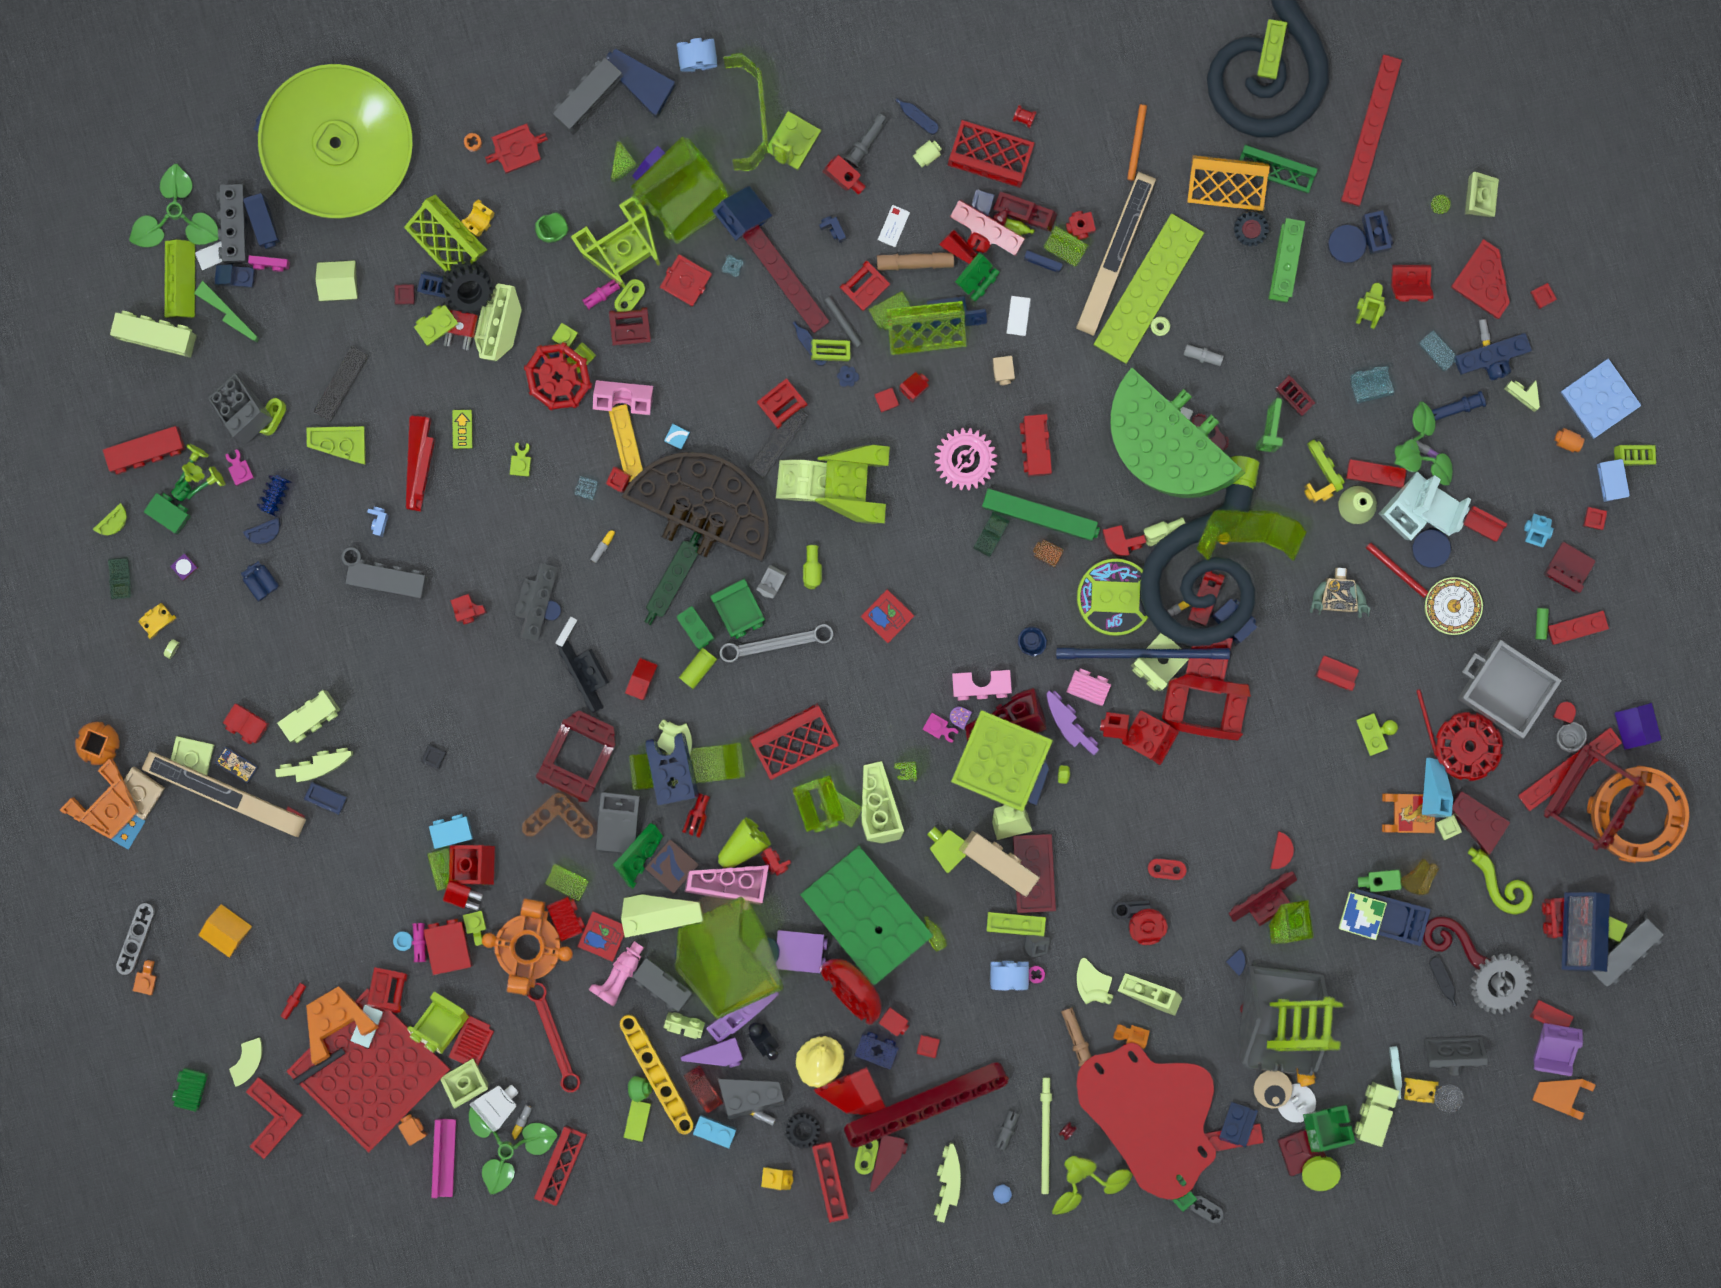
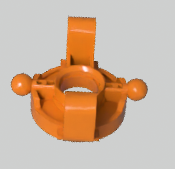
(530, 922)

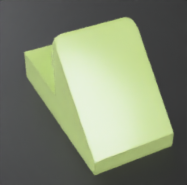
(1527, 397)

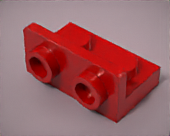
(771, 858)

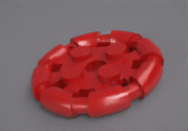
(1458, 750)

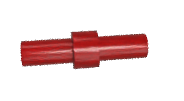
(293, 1001)

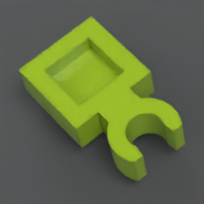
(520, 464)

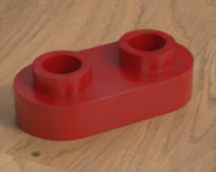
(1166, 870)

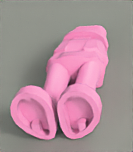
(622, 969)

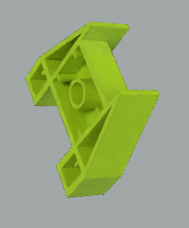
(622, 247)
(848, 481)

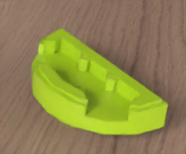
(112, 522)

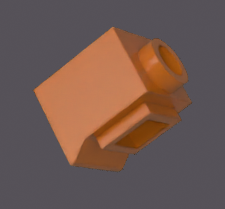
(412, 1129)

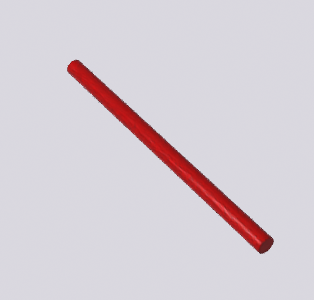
(1426, 720)

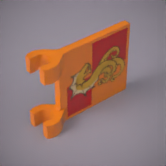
(1408, 814)

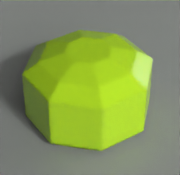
(1063, 774)

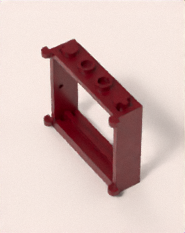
(1569, 785)

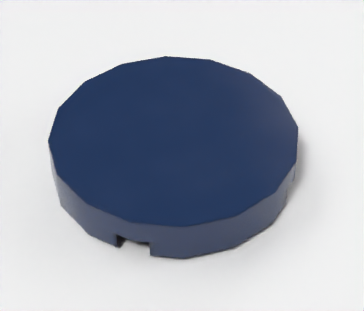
(1347, 244)
(1431, 548)

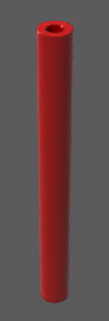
(1397, 570)

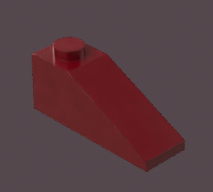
(888, 1155)

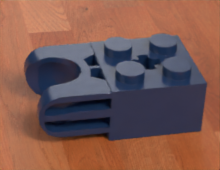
(675, 765)

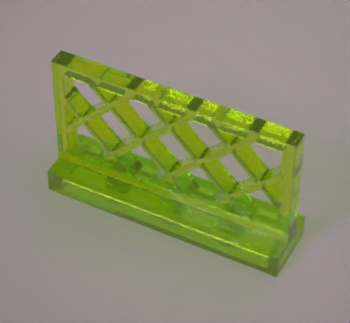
(926, 315)

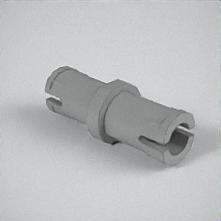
(1203, 355)

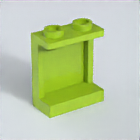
(438, 1024)

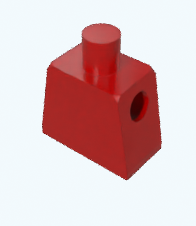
(836, 171)

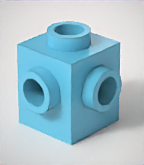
(1538, 530)

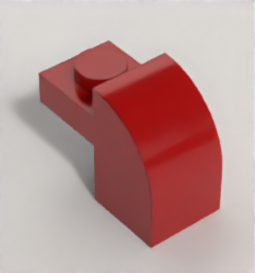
(1116, 542)

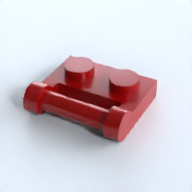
(869, 290)
(777, 399)
(380, 989)

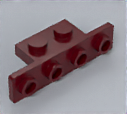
(1265, 903)

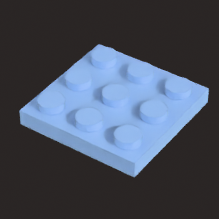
(1600, 398)

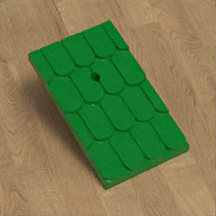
(855, 901)

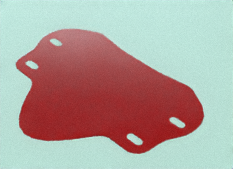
(1151, 1116)

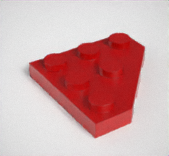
(1484, 280)

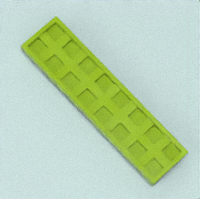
(1148, 288)

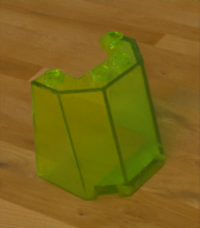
(680, 190)

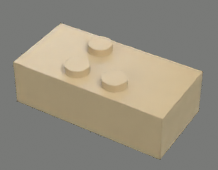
(1000, 864)

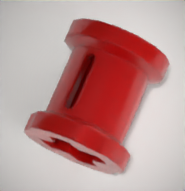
(1024, 116)

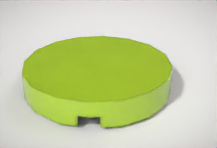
(1321, 1173)

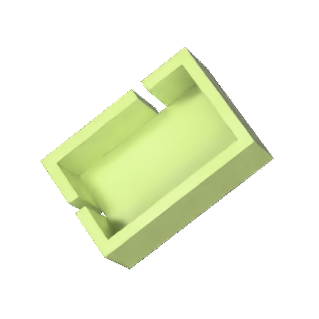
(1375, 1113)

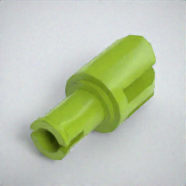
(812, 568)

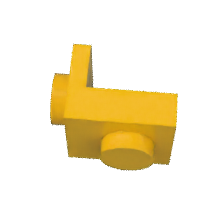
(1324, 493)
(777, 1178)

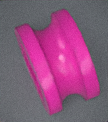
(1036, 980)

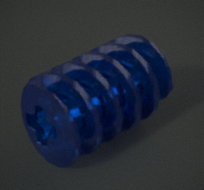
(273, 494)

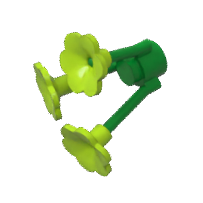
(194, 473)

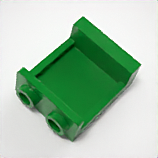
(738, 609)
(695, 628)

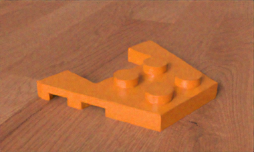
(111, 810)
(329, 1015)

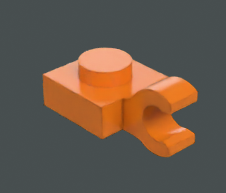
(145, 980)
(1133, 1035)

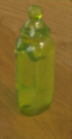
(937, 941)

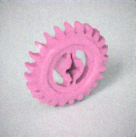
(953, 473)

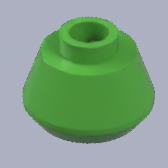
(639, 1088)

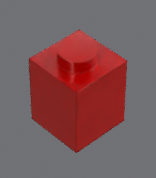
(894, 1022)

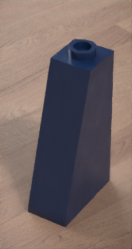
(642, 82)

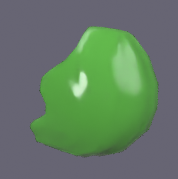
(551, 227)

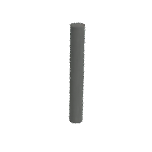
(843, 322)

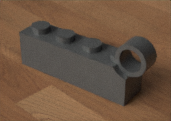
(382, 578)

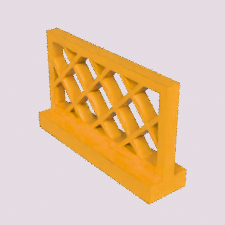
(1230, 166)

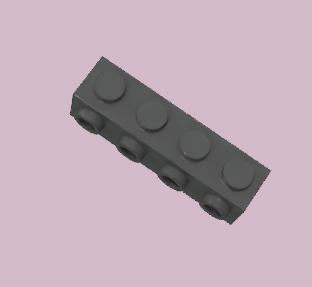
(233, 224)

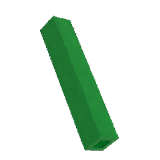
(1040, 515)

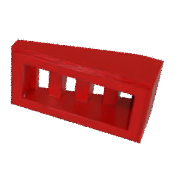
(958, 246)

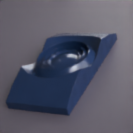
(1401, 919)

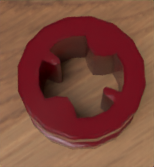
(1067, 1130)

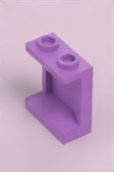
(800, 951)
(1557, 1049)

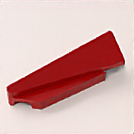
(419, 459)

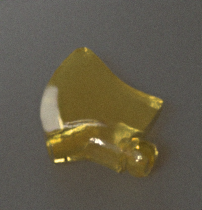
(1420, 878)

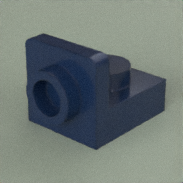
(836, 231)

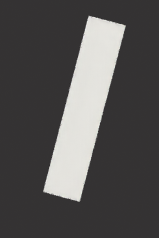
(566, 631)

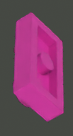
(275, 263)

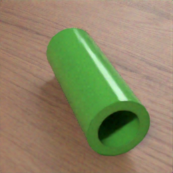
(1542, 623)

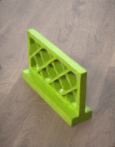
(442, 215)

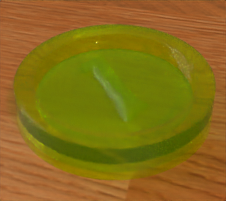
(1440, 204)

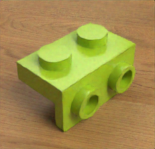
(435, 325)

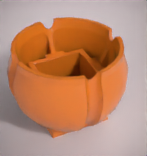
(110, 745)

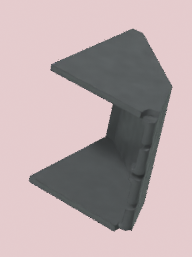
(1260, 1020)

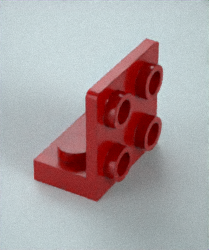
(1150, 737)

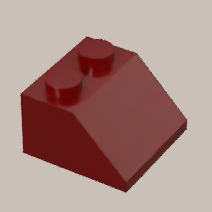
(472, 864)

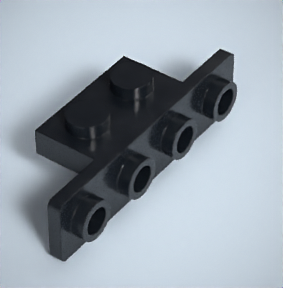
(586, 673)

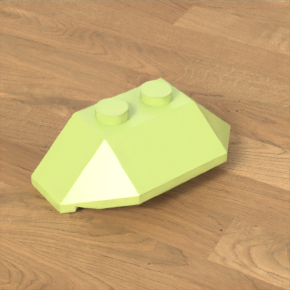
(498, 323)

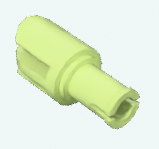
(1160, 530)

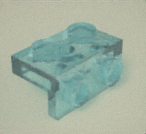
(1371, 384)

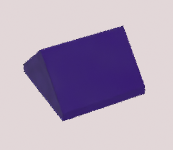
(1637, 726)

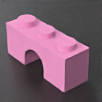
(610, 393)
(964, 687)

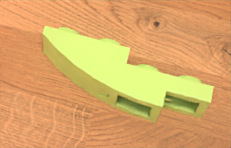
(322, 764)
(950, 1174)

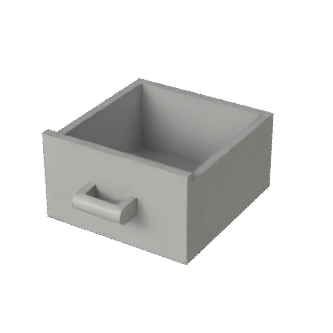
(1508, 688)

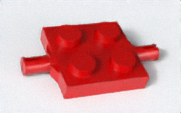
(516, 148)

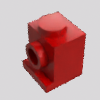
(1115, 726)

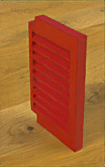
(471, 1041)

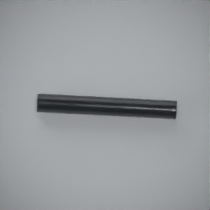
(316, 1068)

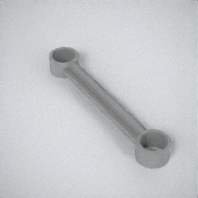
(776, 643)

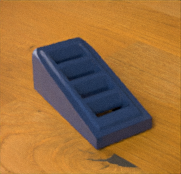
(429, 290)

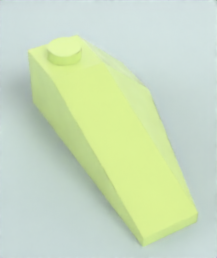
(651, 913)

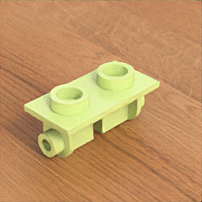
(693, 1026)

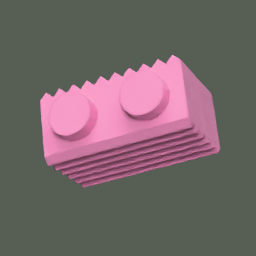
(1089, 687)

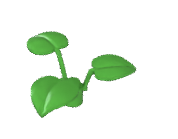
(175, 184)
(1408, 453)
(497, 1174)

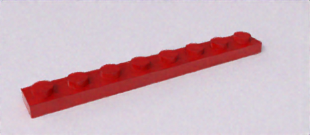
(1371, 130)

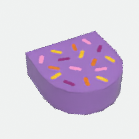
(960, 716)

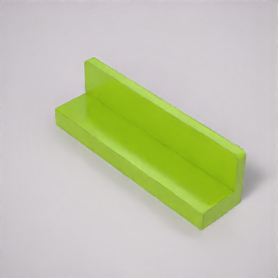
(179, 279)

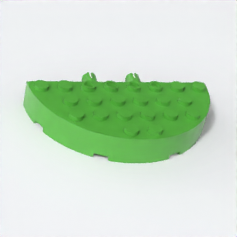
(1164, 445)

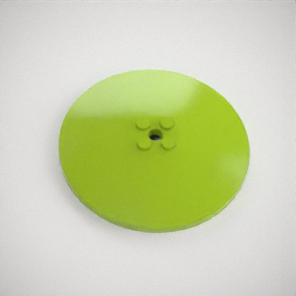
(343, 105)

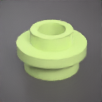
(1164, 321)

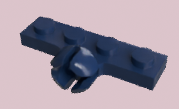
(1494, 357)

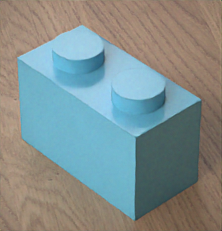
(450, 832)
(714, 1131)

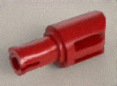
(698, 814)

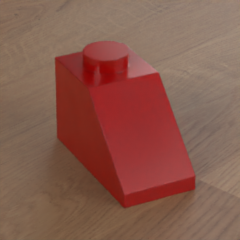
(914, 386)
(641, 679)

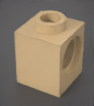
(1003, 370)

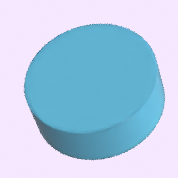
(403, 941)

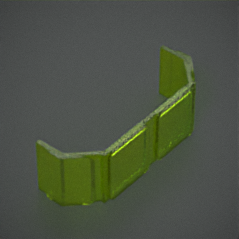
(741, 60)
(1252, 526)
(708, 763)

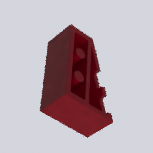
(1481, 822)

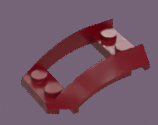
(565, 780)

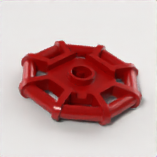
(564, 368)

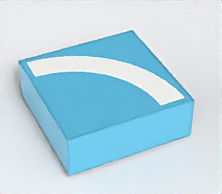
(676, 436)

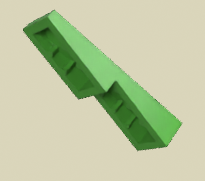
(207, 294)

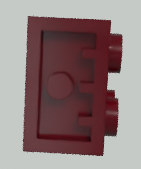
(1569, 568)

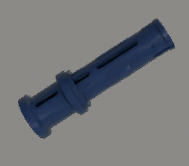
(1465, 404)

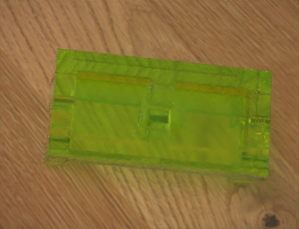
(910, 770)

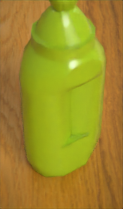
(1018, 227)

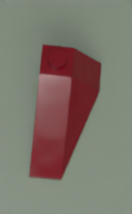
(1022, 711)

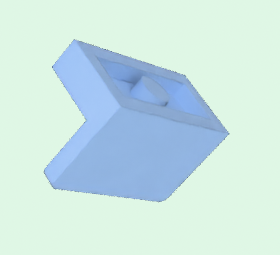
(1613, 480)

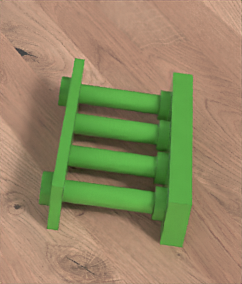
(1286, 260)

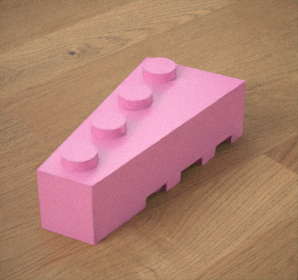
(729, 883)

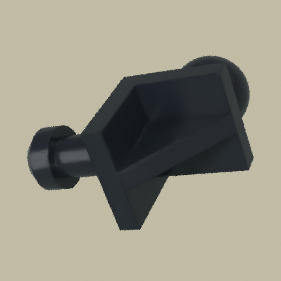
(763, 1040)

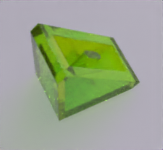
(622, 163)

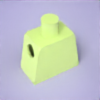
(1010, 822)

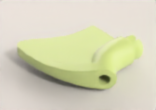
(670, 730)
(1093, 984)

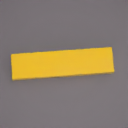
(625, 440)

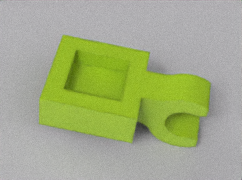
(475, 924)

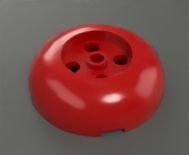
(852, 989)

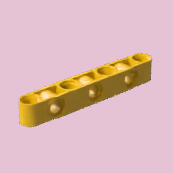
(657, 1074)

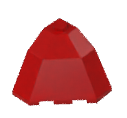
(853, 1093)

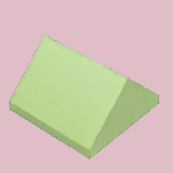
(1481, 195)
(336, 280)
(464, 1083)

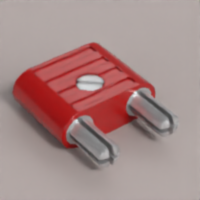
(466, 328)
(458, 895)

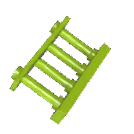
(1311, 1042)

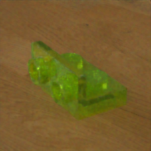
(879, 311)
(440, 867)

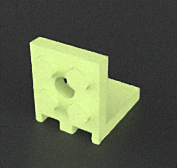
(1155, 672)

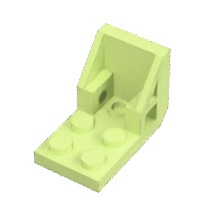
(801, 480)

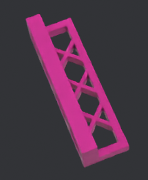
(443, 1158)

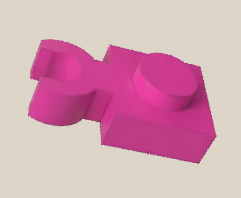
(240, 470)
(937, 726)

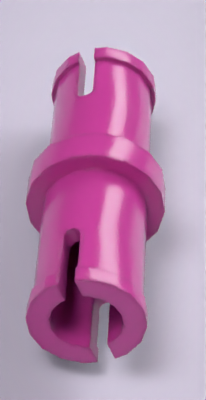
(600, 294)
(419, 942)

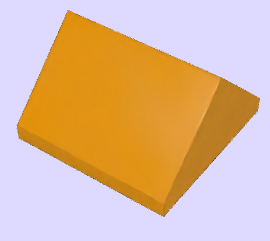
(224, 930)

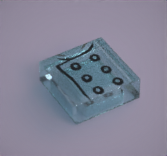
(586, 488)

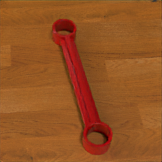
(554, 1038)

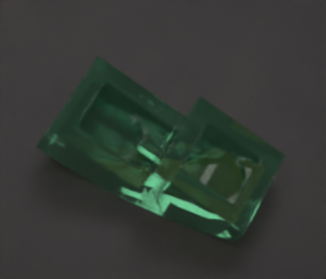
(991, 534)
(119, 578)

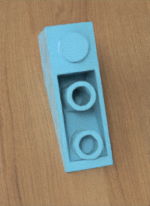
(1437, 791)

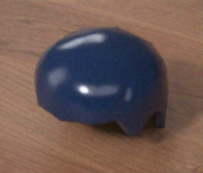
(1032, 641)

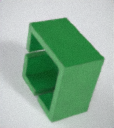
(1324, 1128)

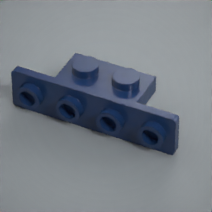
(973, 317)

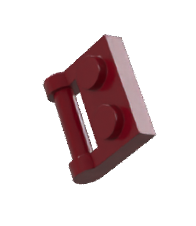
(631, 332)

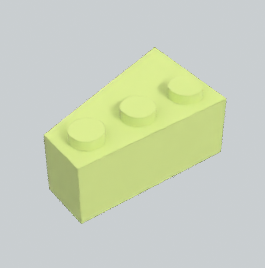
(309, 717)

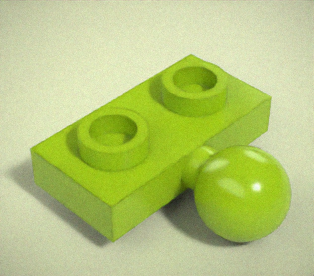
(1373, 733)

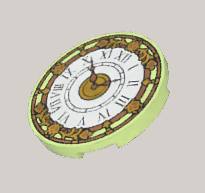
(1453, 606)

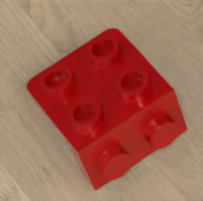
(1411, 282)
(1554, 913)

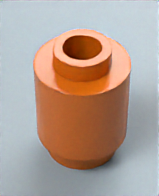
(1569, 440)

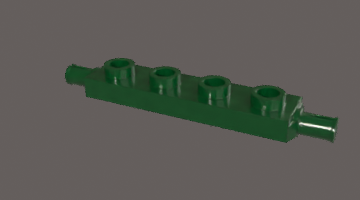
(672, 578)

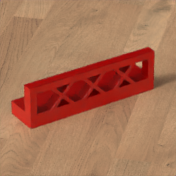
(548, 1175)

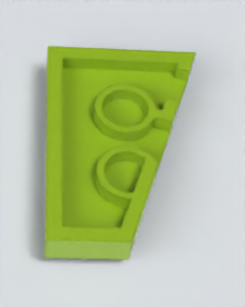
(339, 441)

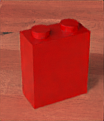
(447, 947)

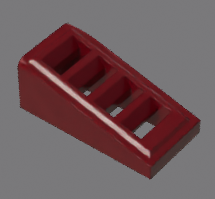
(1290, 401)

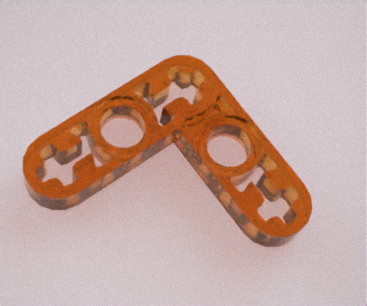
(554, 811)

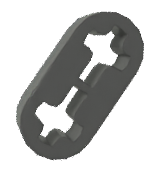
(1203, 1212)

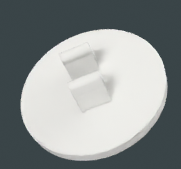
(1300, 1103)

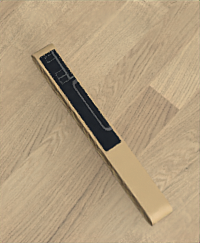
(1116, 253)
(223, 794)

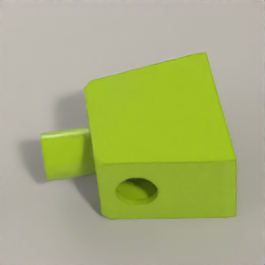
(946, 848)

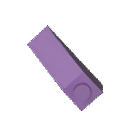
(719, 1054)

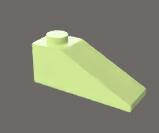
(1150, 994)

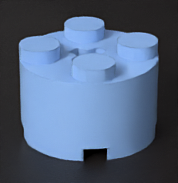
(697, 55)
(1009, 975)

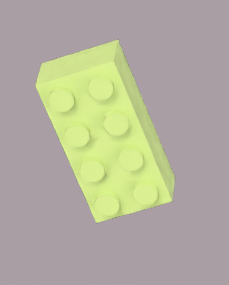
(155, 335)

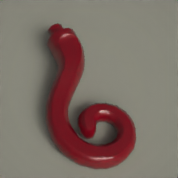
(1471, 953)

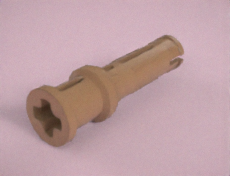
(1080, 1045)

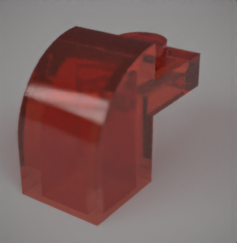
(703, 1089)

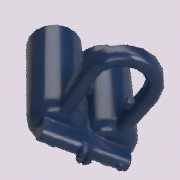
(259, 581)

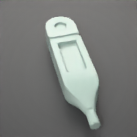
(1395, 1066)

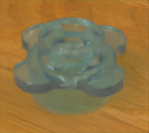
(737, 265)

